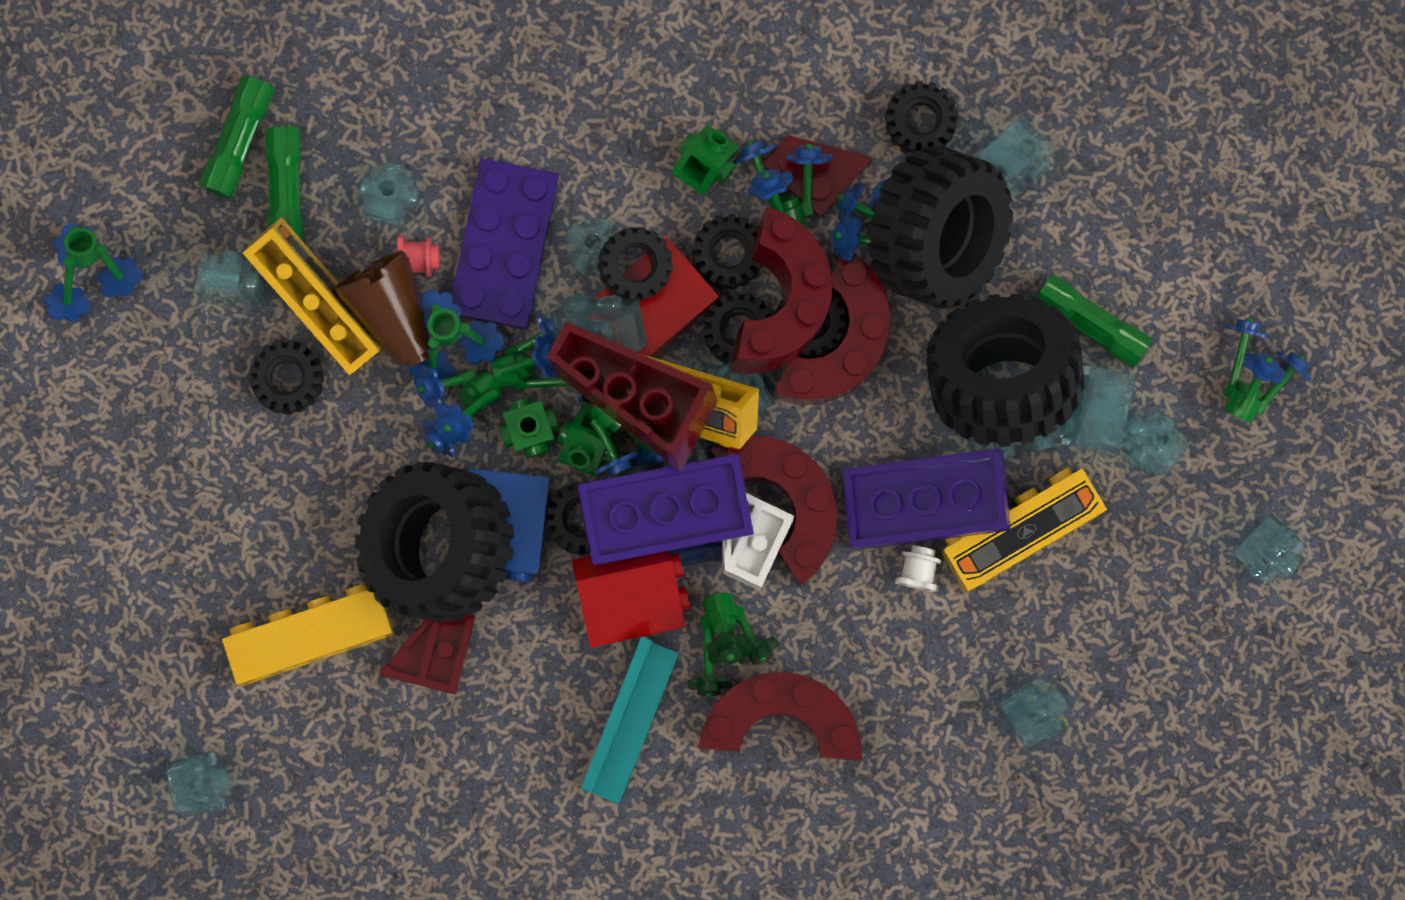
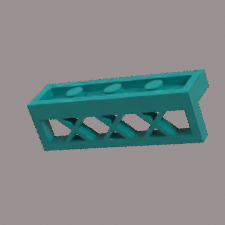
(630, 720)

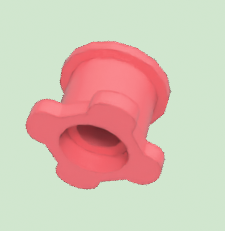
(421, 254)

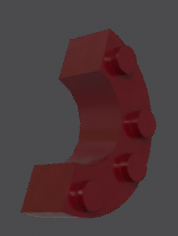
(807, 291)
(856, 358)
(807, 491)
(788, 696)

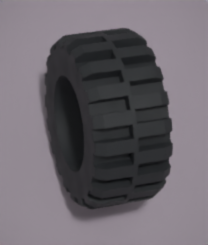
(939, 227)
(1009, 407)
(393, 533)

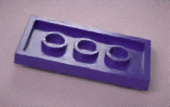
(504, 243)
(926, 499)
(665, 509)

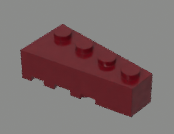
(638, 392)

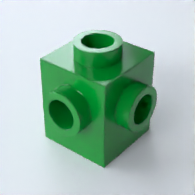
(705, 159)
(535, 442)
(582, 445)

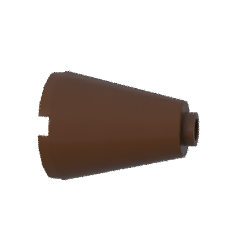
(389, 307)

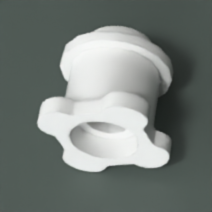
(919, 569)

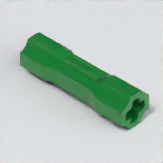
(246, 112)
(283, 161)
(1115, 336)

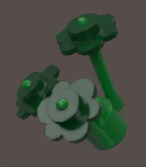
(727, 648)

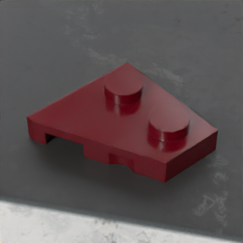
(827, 179)
(433, 655)

